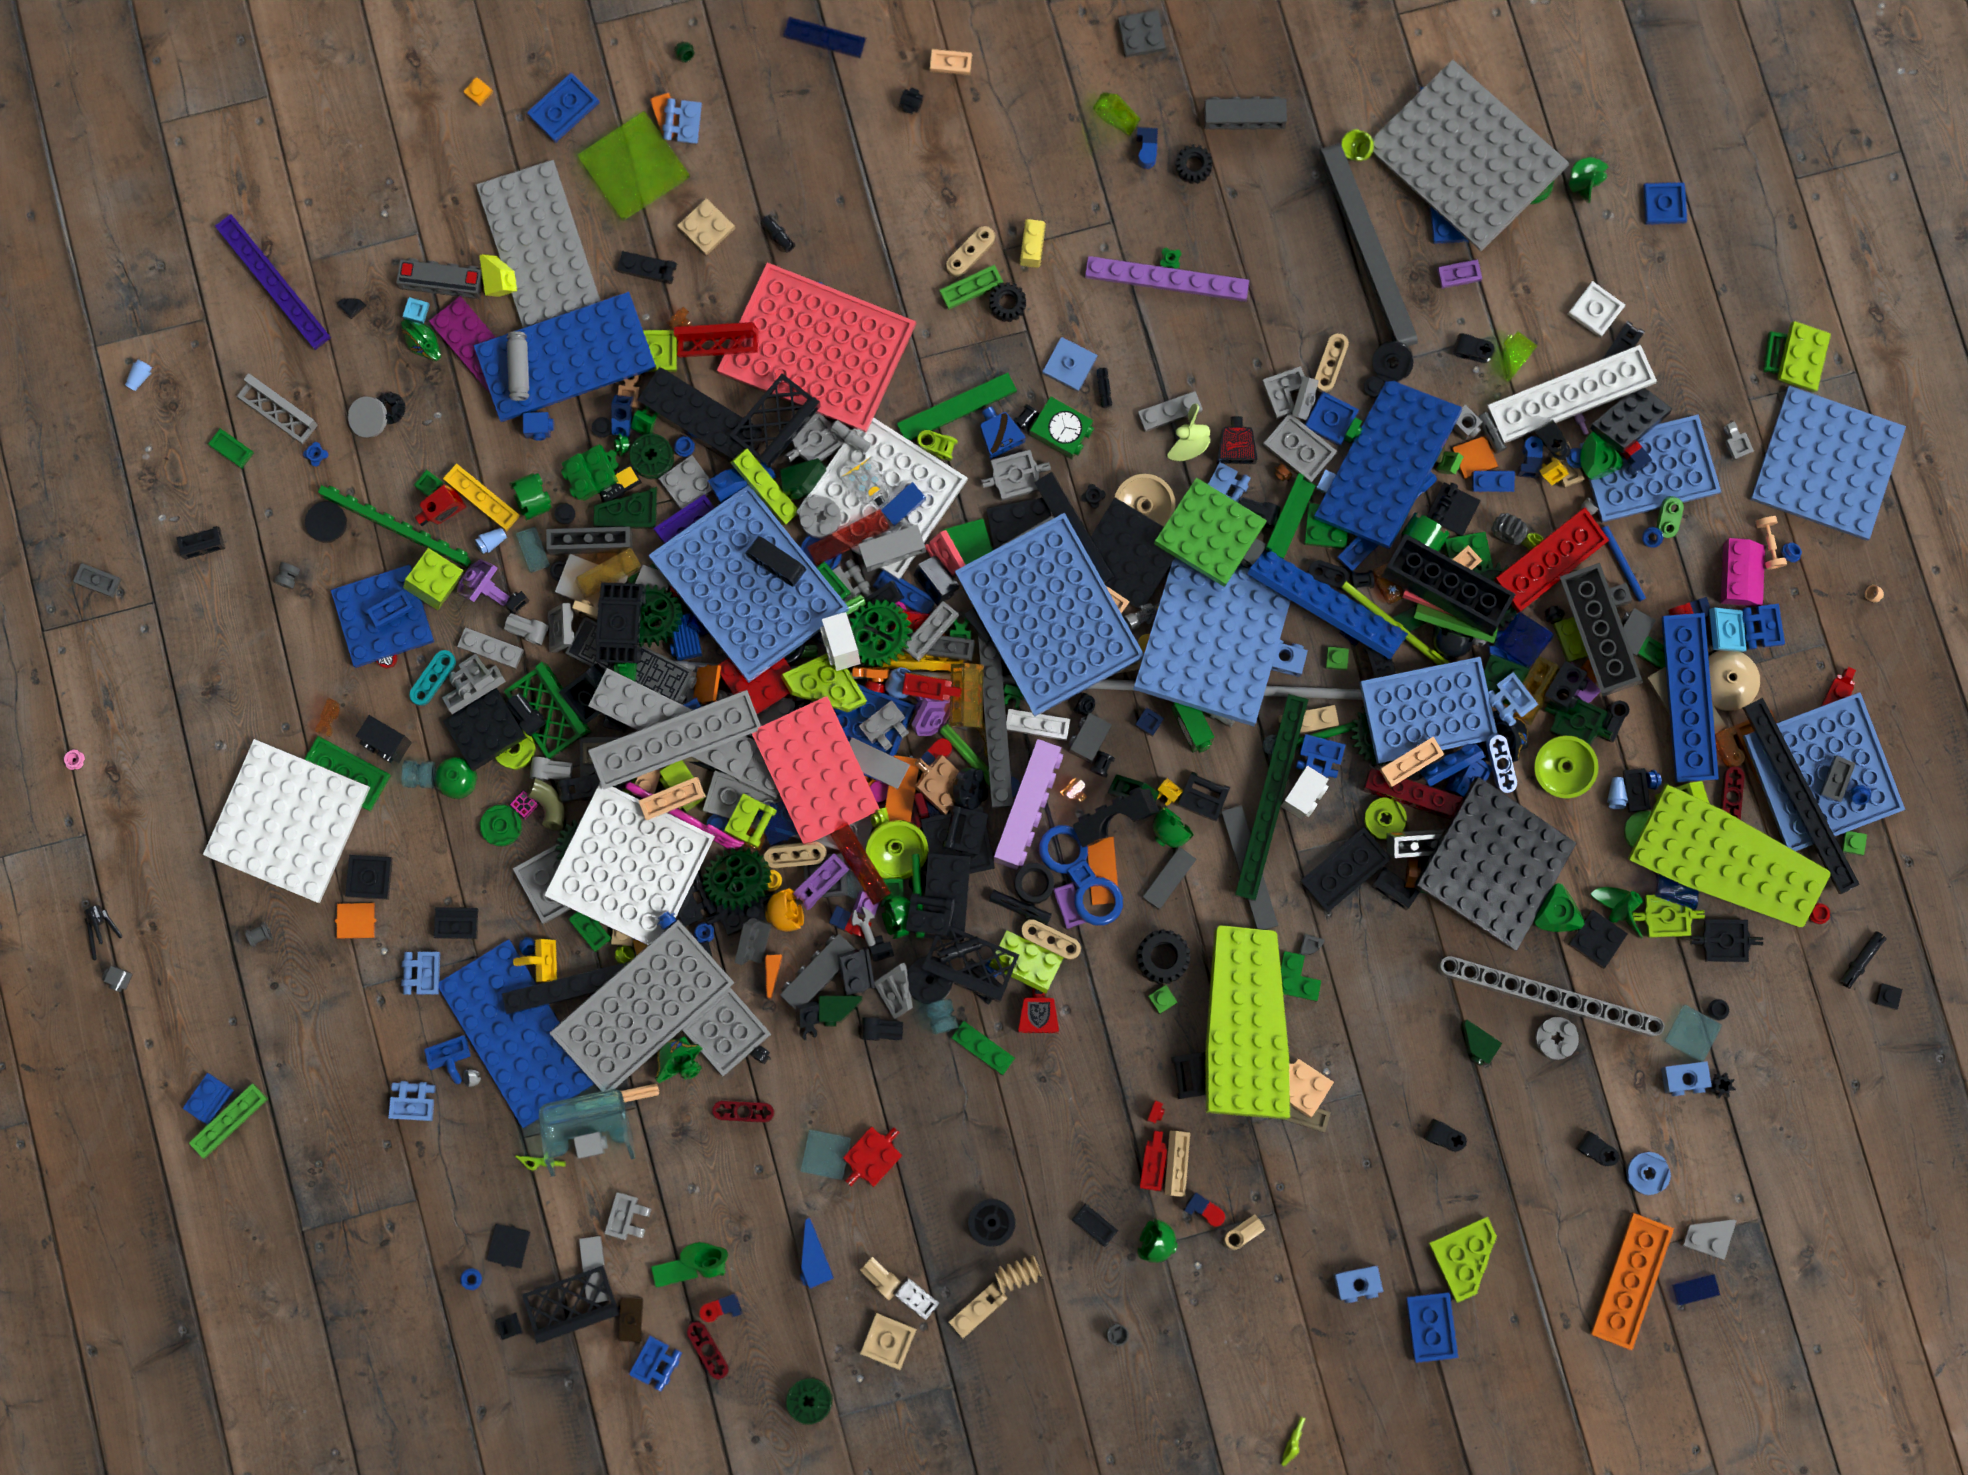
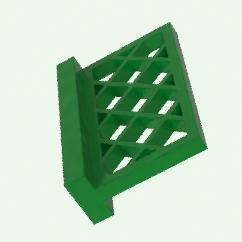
(553, 687)

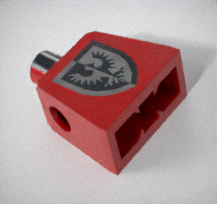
(440, 506)
(1038, 1014)

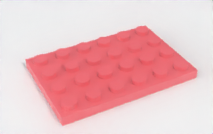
(815, 770)

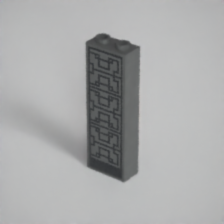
(652, 672)

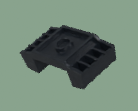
(619, 622)

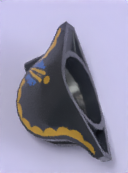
(1515, 735)

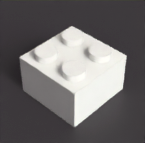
(839, 641)
(1304, 793)

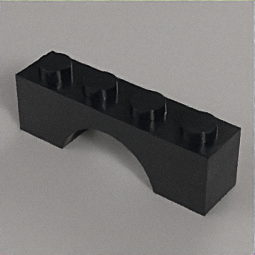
(1095, 827)

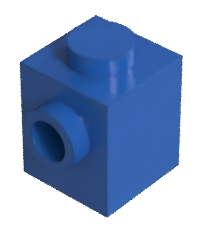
(537, 425)

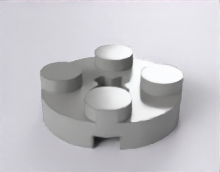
(826, 527)
(1565, 1029)

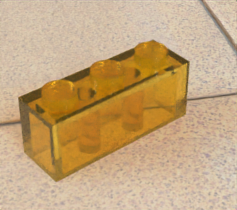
(608, 572)
(1537, 684)
(968, 708)

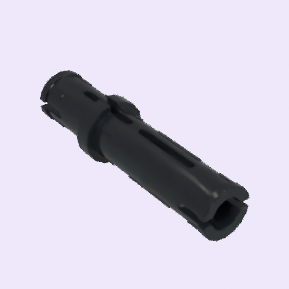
(1044, 917)
(1858, 966)

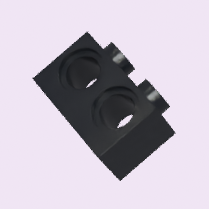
(1562, 685)

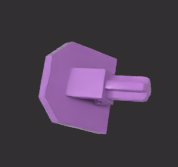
(477, 581)
(930, 716)

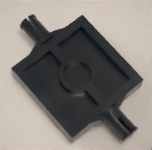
(734, 920)
(1726, 940)

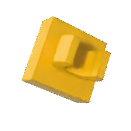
(1553, 471)
(1170, 790)

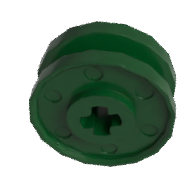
(644, 447)
(822, 1403)

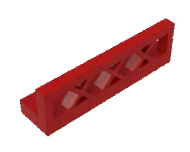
(716, 332)

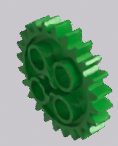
(887, 616)

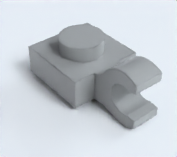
(1737, 444)

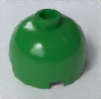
(455, 778)
(1170, 829)
(896, 915)
(1158, 1242)

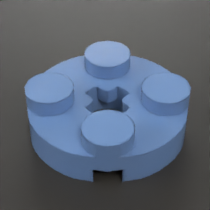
(1659, 1168)

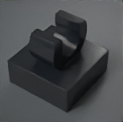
(881, 949)

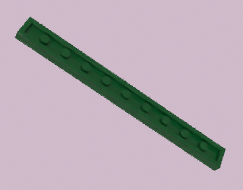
(1271, 797)

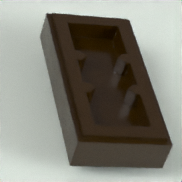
(631, 1319)

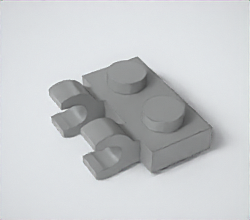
(882, 722)
(621, 1217)

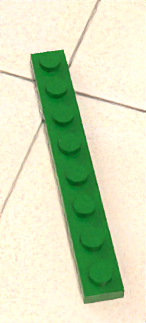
(387, 521)

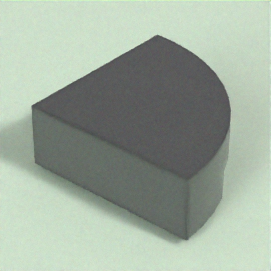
(1310, 944)

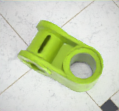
(938, 444)

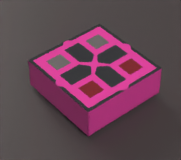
(523, 804)

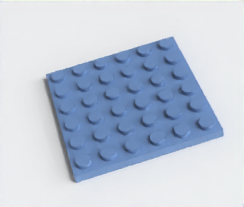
(1828, 463)
(1814, 739)

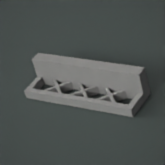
(278, 401)

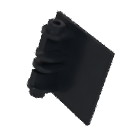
(1453, 508)

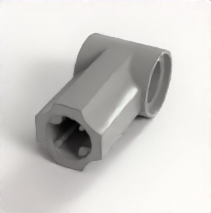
(531, 630)
(545, 769)

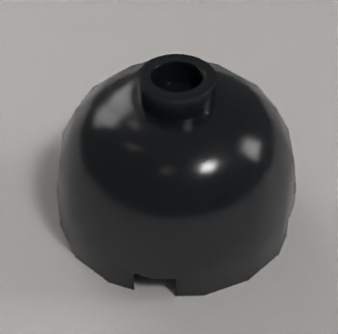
(1451, 643)

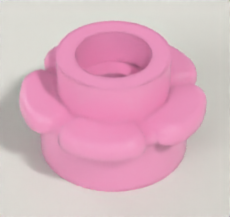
(68, 759)

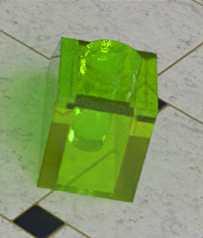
(1116, 112)
(1516, 352)

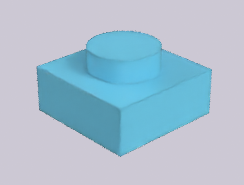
(416, 310)

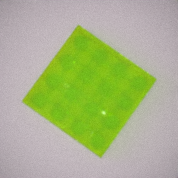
(633, 165)

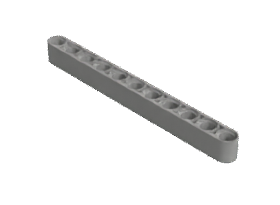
(1561, 996)

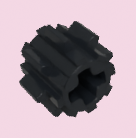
(911, 100)
(1717, 1081)

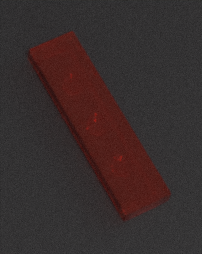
(848, 537)
(860, 863)

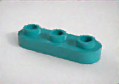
(434, 668)

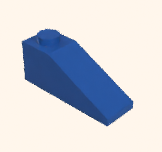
(730, 482)
(814, 1262)

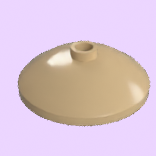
(1148, 489)
(1729, 694)

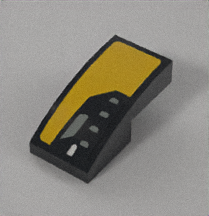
(627, 480)

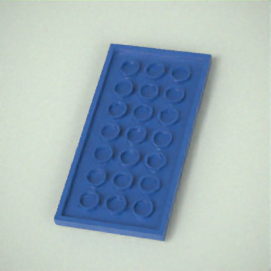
(570, 355)
(1388, 463)
(516, 1046)

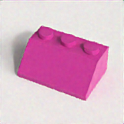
(1742, 572)

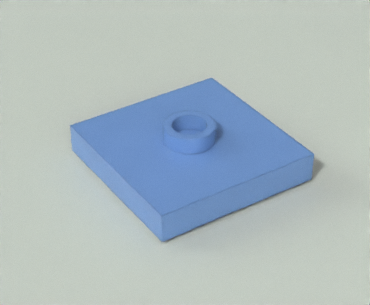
(1069, 364)

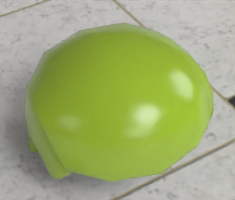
(1355, 145)

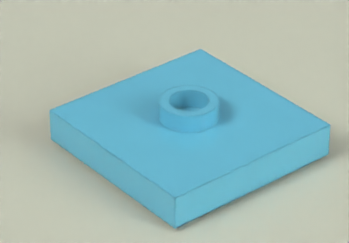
(1727, 629)

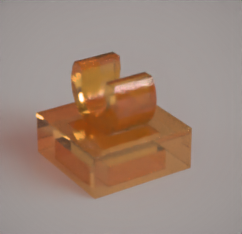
(679, 318)
(1073, 790)

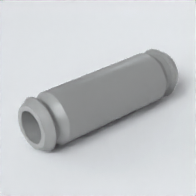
(517, 366)

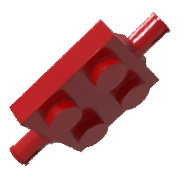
(872, 1156)

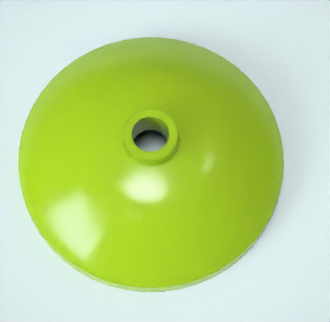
(1571, 781)
(896, 861)

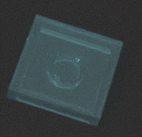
(1693, 1033)
(825, 1154)

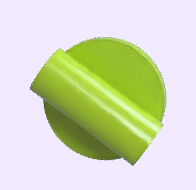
(1531, 540)
(880, 817)

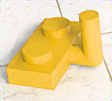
(544, 960)

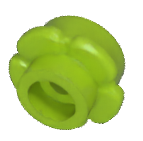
(624, 954)

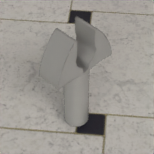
(864, 925)

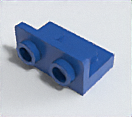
(1461, 780)

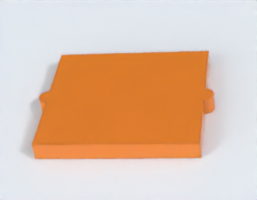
(1477, 456)
(707, 683)
(355, 920)

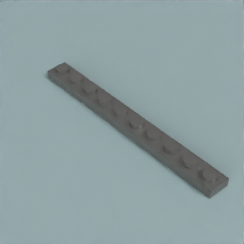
(995, 725)

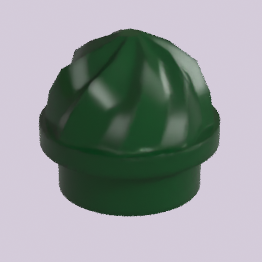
(684, 51)

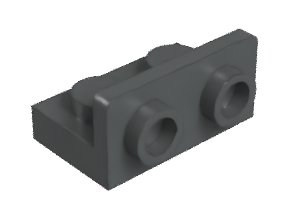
(753, 941)

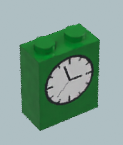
(1062, 428)
(1193, 727)

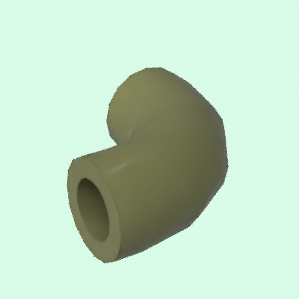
(550, 801)

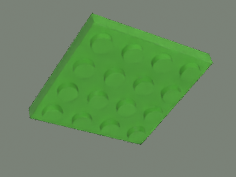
(1210, 532)

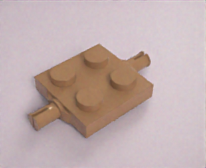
(938, 783)

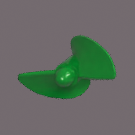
(1587, 174)
(1622, 904)

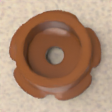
(1282, 472)

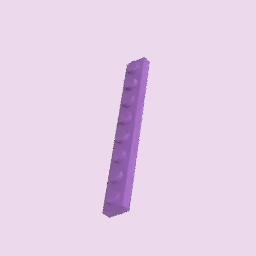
(1167, 278)

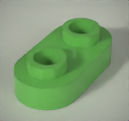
(1669, 517)

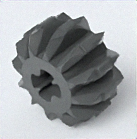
(1509, 529)

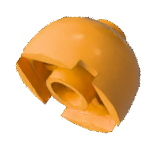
(783, 911)

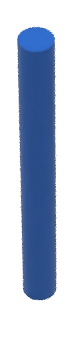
(1623, 564)

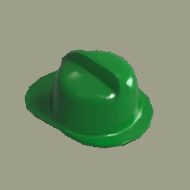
(705, 1258)

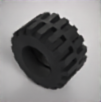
(1163, 938)

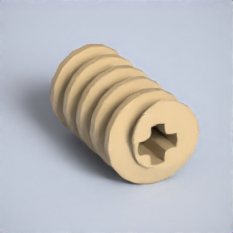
(1018, 1274)

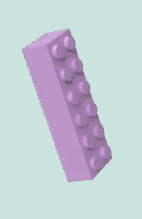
(1027, 804)

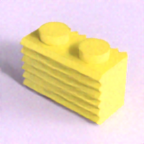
(1032, 243)

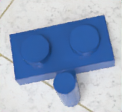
(448, 1053)

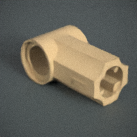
(1245, 1232)
(885, 1281)

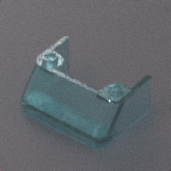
(580, 1117)

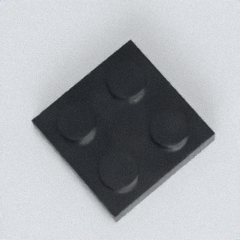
(369, 877)
(1598, 939)

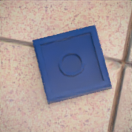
(1665, 203)
(1331, 418)

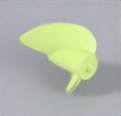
(1193, 438)

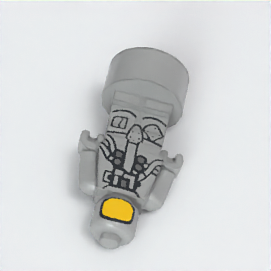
(1146, 613)

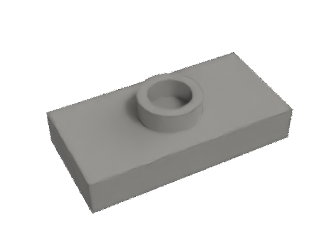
(1305, 398)

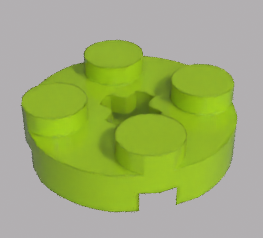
(522, 757)
(1388, 807)

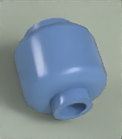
(895, 682)

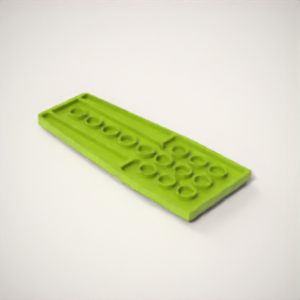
(1727, 858)
(1247, 1027)

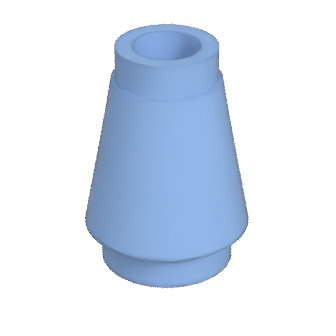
(138, 374)
(488, 541)
(1617, 794)

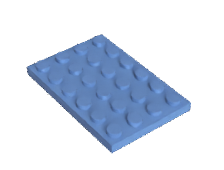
(1678, 468)
(1427, 703)

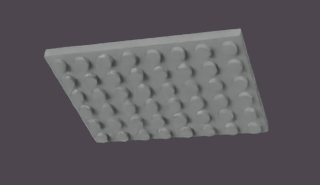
(1467, 155)

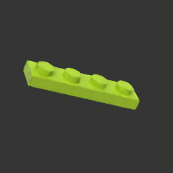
(764, 486)

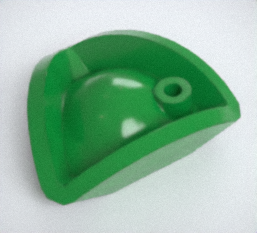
(1599, 457)
(1559, 912)

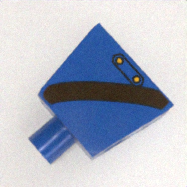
(1000, 433)

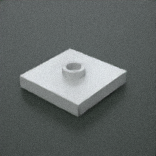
(1596, 309)

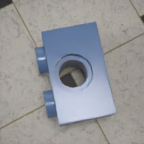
(1295, 664)
(1698, 1073)
(1370, 1278)

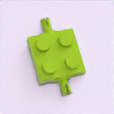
(1667, 918)

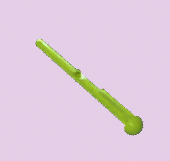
(1431, 654)

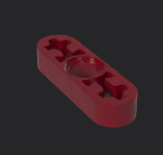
(1739, 791)
(759, 1118)
(704, 1333)

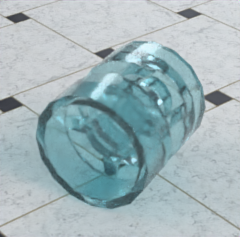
(418, 774)
(941, 1016)

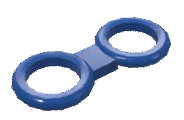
(1081, 876)

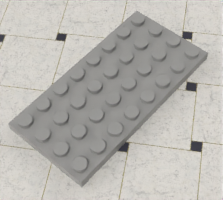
(538, 242)
(642, 1007)

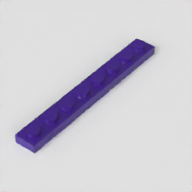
(273, 282)

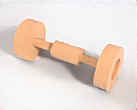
(1767, 522)

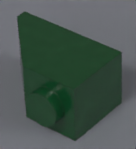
(801, 478)
(1122, 786)
(836, 1008)
(1479, 1043)

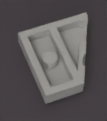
(894, 990)
(1710, 1237)

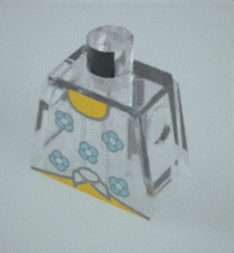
(866, 483)

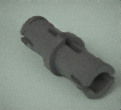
(1492, 433)

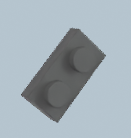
(97, 580)
(1837, 778)

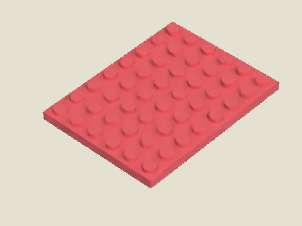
(823, 343)

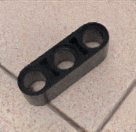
(775, 561)

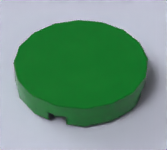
(501, 825)

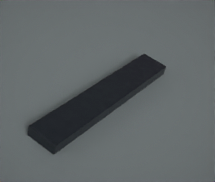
(1059, 504)

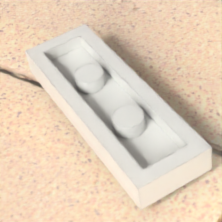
(1039, 725)

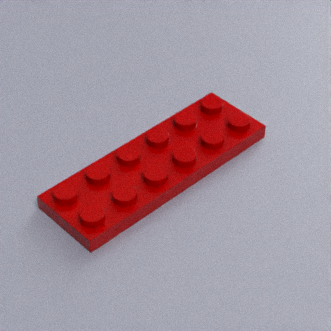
(1552, 558)

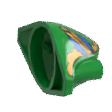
(421, 339)
(673, 1056)

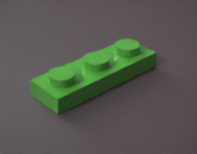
(971, 287)

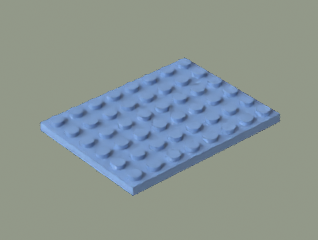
(735, 599)
(1049, 614)
(1213, 643)

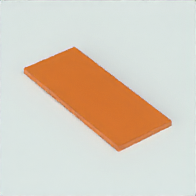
(901, 800)
(1103, 864)

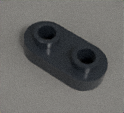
(1329, 571)

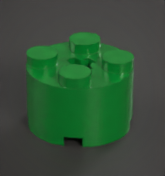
(530, 496)
(1426, 531)

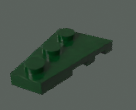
(632, 511)

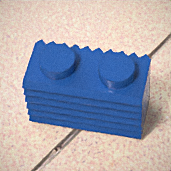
(686, 642)

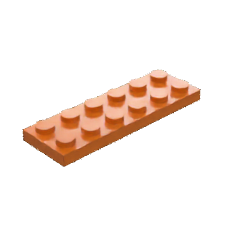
(1632, 1281)

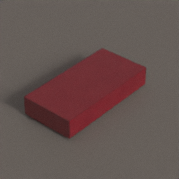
(921, 806)

